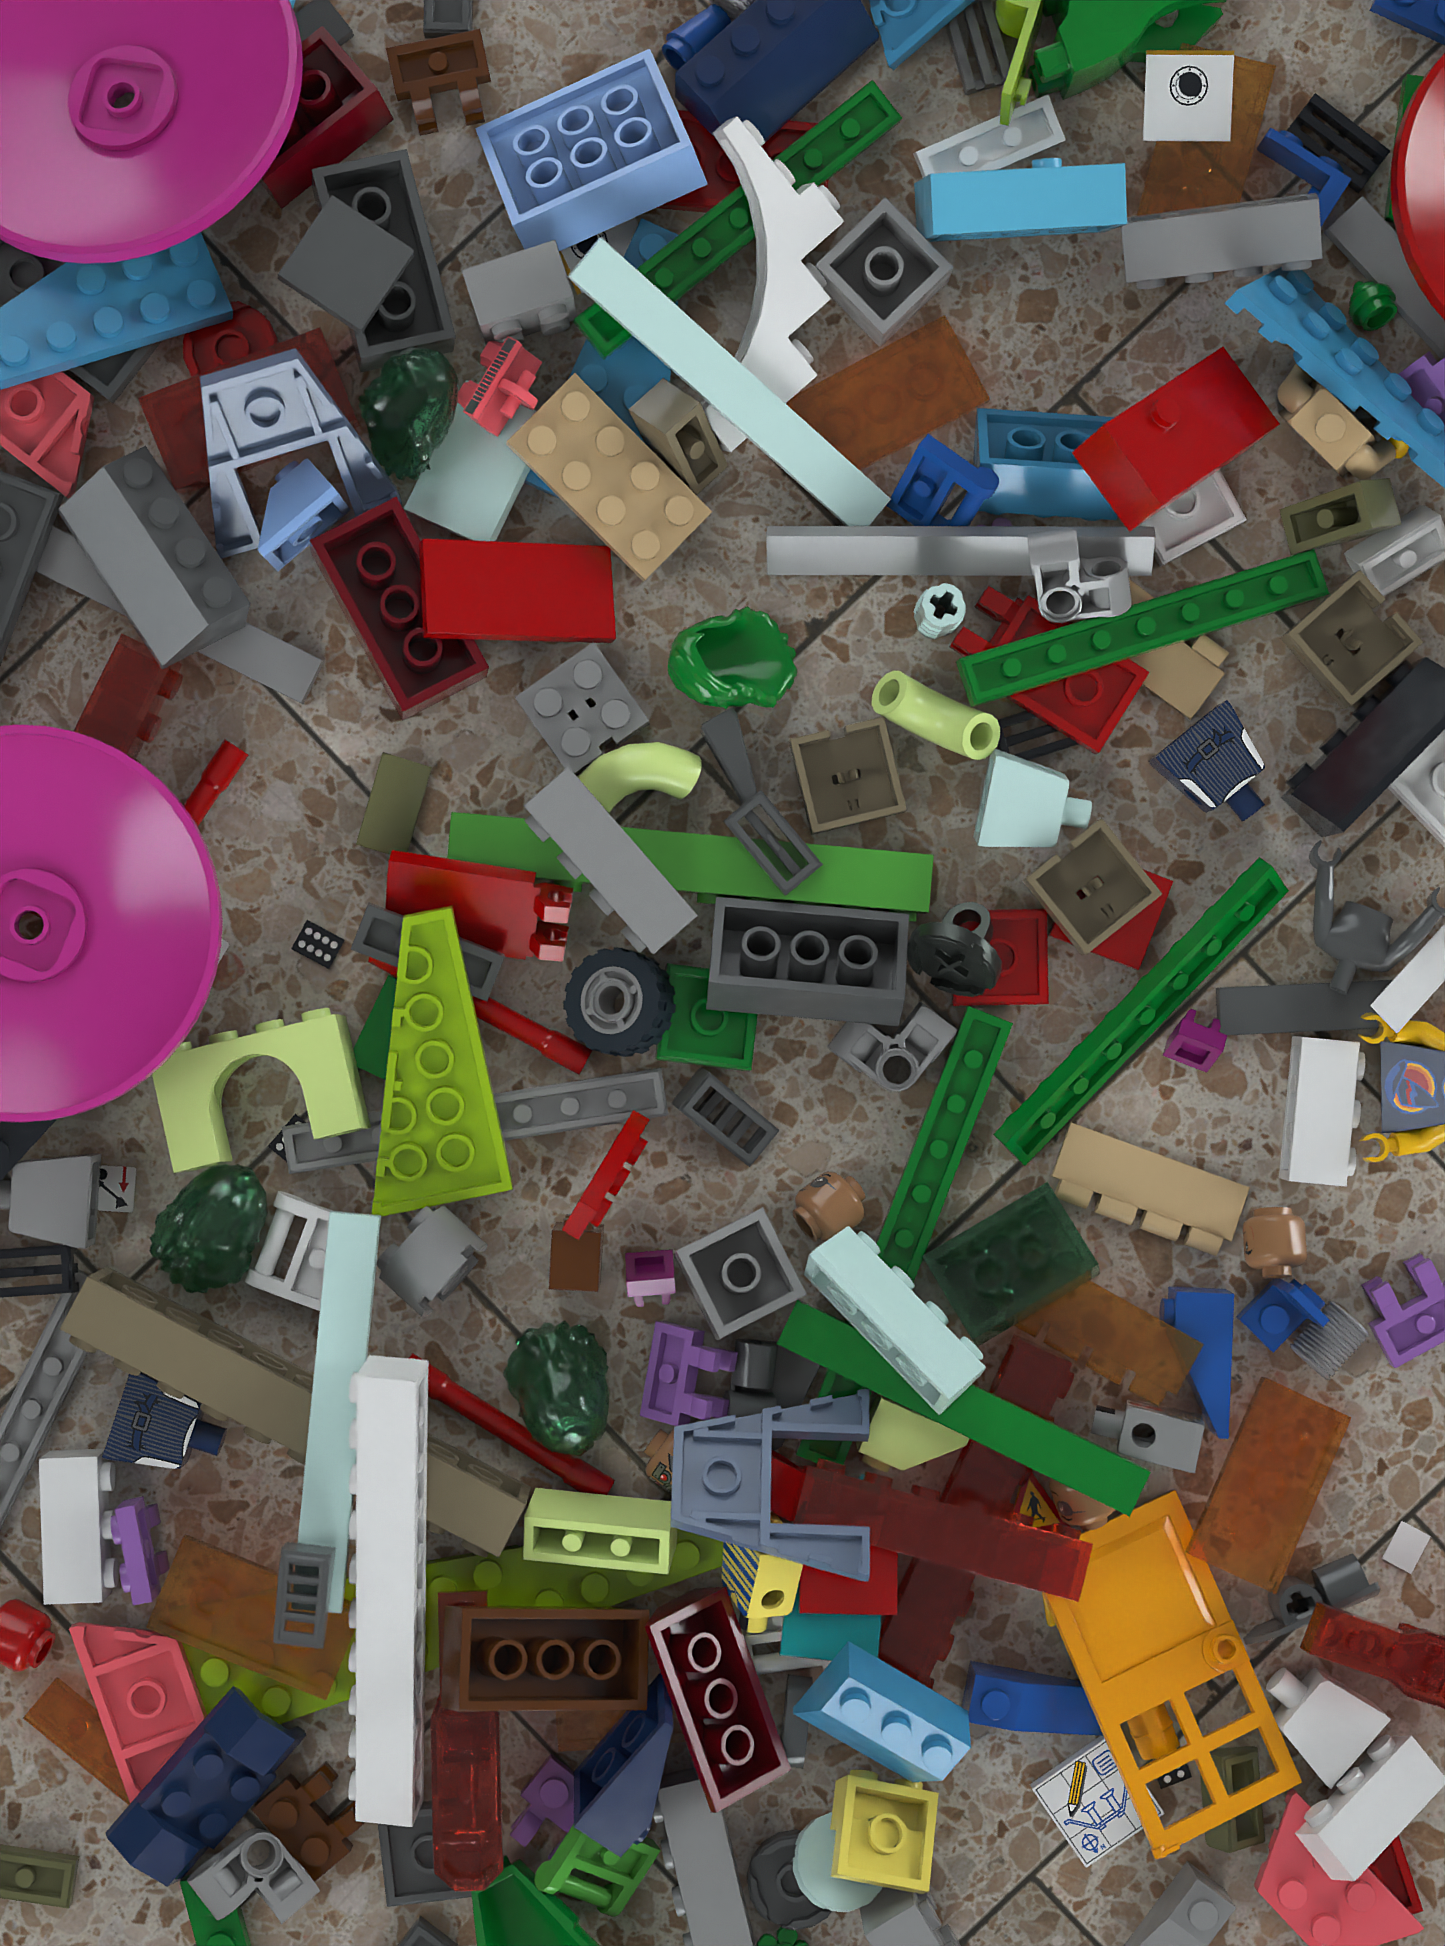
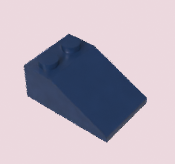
(623, 1774)

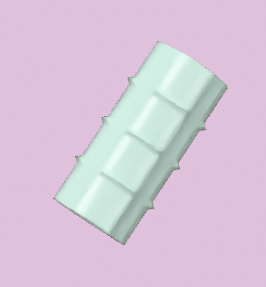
(948, 597)

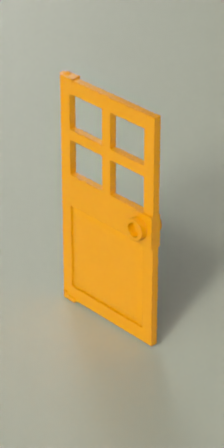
(1145, 1636)

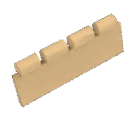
(1178, 672)
(1141, 1179)

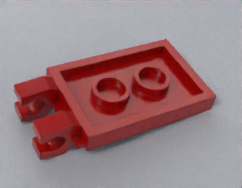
(1077, 706)
(489, 903)

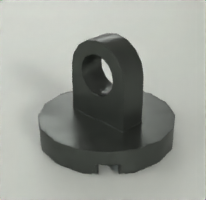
(954, 956)

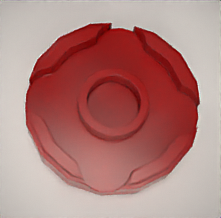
(245, 334)

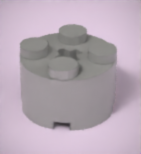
(430, 1259)

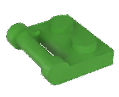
(589, 1856)

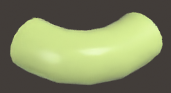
(935, 716)
(641, 768)

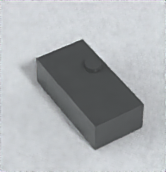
(416, 306)
(808, 961)

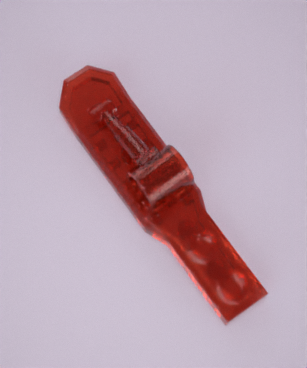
(1403, 1655)
(465, 1781)

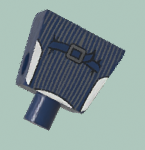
(1214, 763)
(159, 1428)

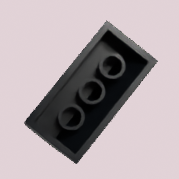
(1372, 751)

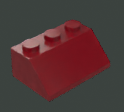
(332, 119)

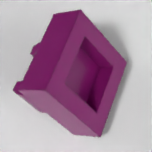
(1195, 1043)
(649, 1275)

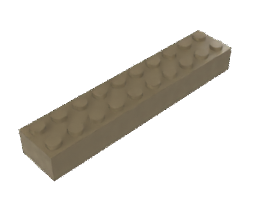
(270, 1397)

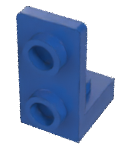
(1320, 171)
(1281, 1310)

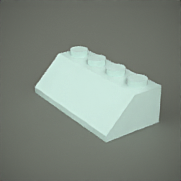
(893, 1318)

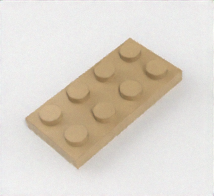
(608, 477)

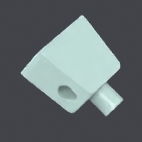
(1025, 804)

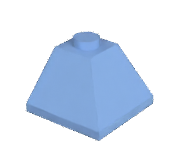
(296, 511)

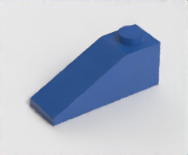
(1207, 1317)
(1027, 1701)

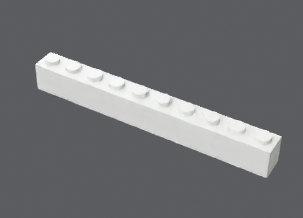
(389, 1588)

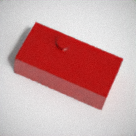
(1175, 438)

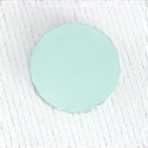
(813, 1871)

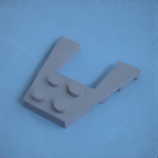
(270, 411)
(726, 1482)

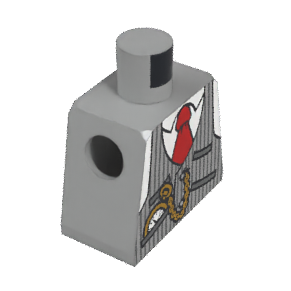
(1172, 1443)

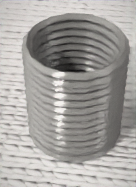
(1330, 1345)

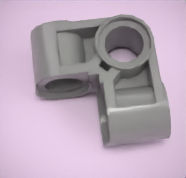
(1087, 585)
(916, 1041)
(229, 1879)

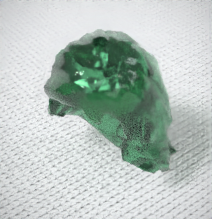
(410, 410)
(211, 1228)
(560, 1386)

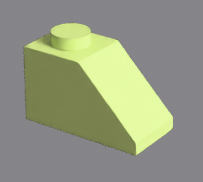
(904, 1437)

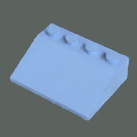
(591, 155)

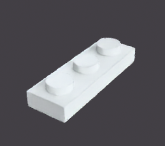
(993, 144)

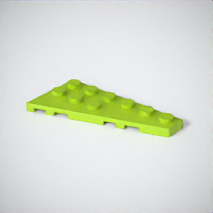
(438, 1104)

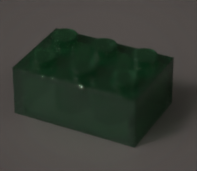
(1012, 1264)

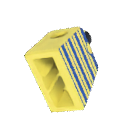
(759, 1584)

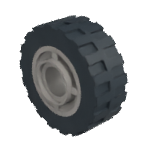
(593, 995)

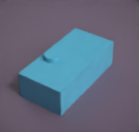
(1021, 201)

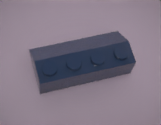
(773, 61)

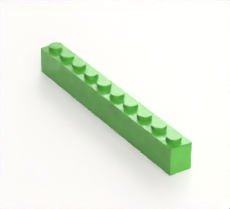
(715, 865)

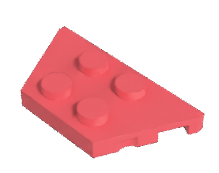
(47, 427)
(141, 1695)
(1322, 1908)

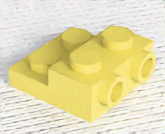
(883, 1831)

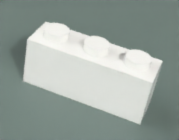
(1321, 1111)
(76, 1526)
(1370, 1806)

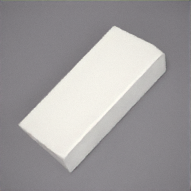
(1402, 551)

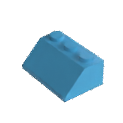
(1037, 463)
(887, 1716)

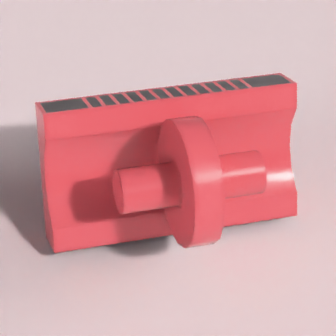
(503, 386)

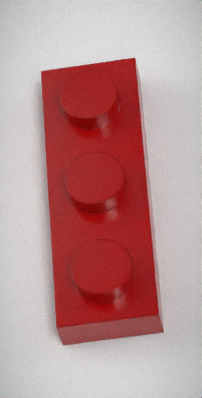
(608, 1177)

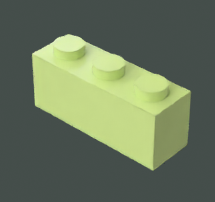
(599, 1531)

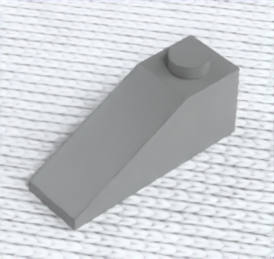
(1186, 1912)

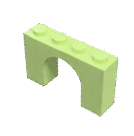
(194, 1080)

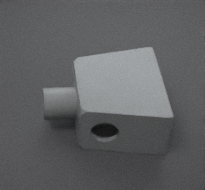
(54, 1199)

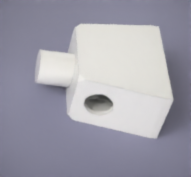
(1325, 1720)

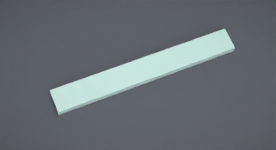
(727, 385)
(339, 1353)

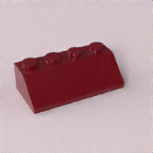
(716, 1695)

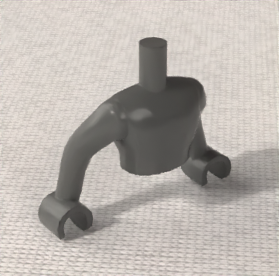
(1360, 934)

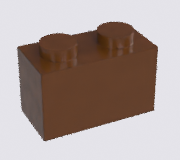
(575, 1262)

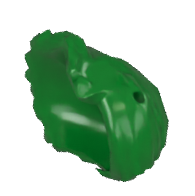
(733, 660)

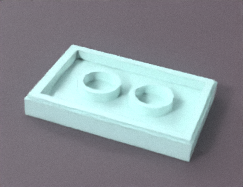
(471, 479)

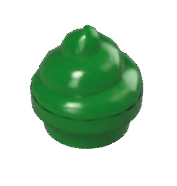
(1372, 305)

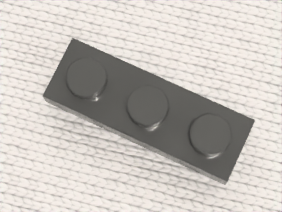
(381, 936)

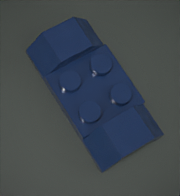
(203, 1789)

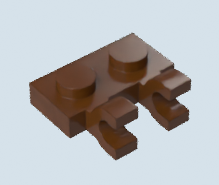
(438, 67)
(303, 1826)

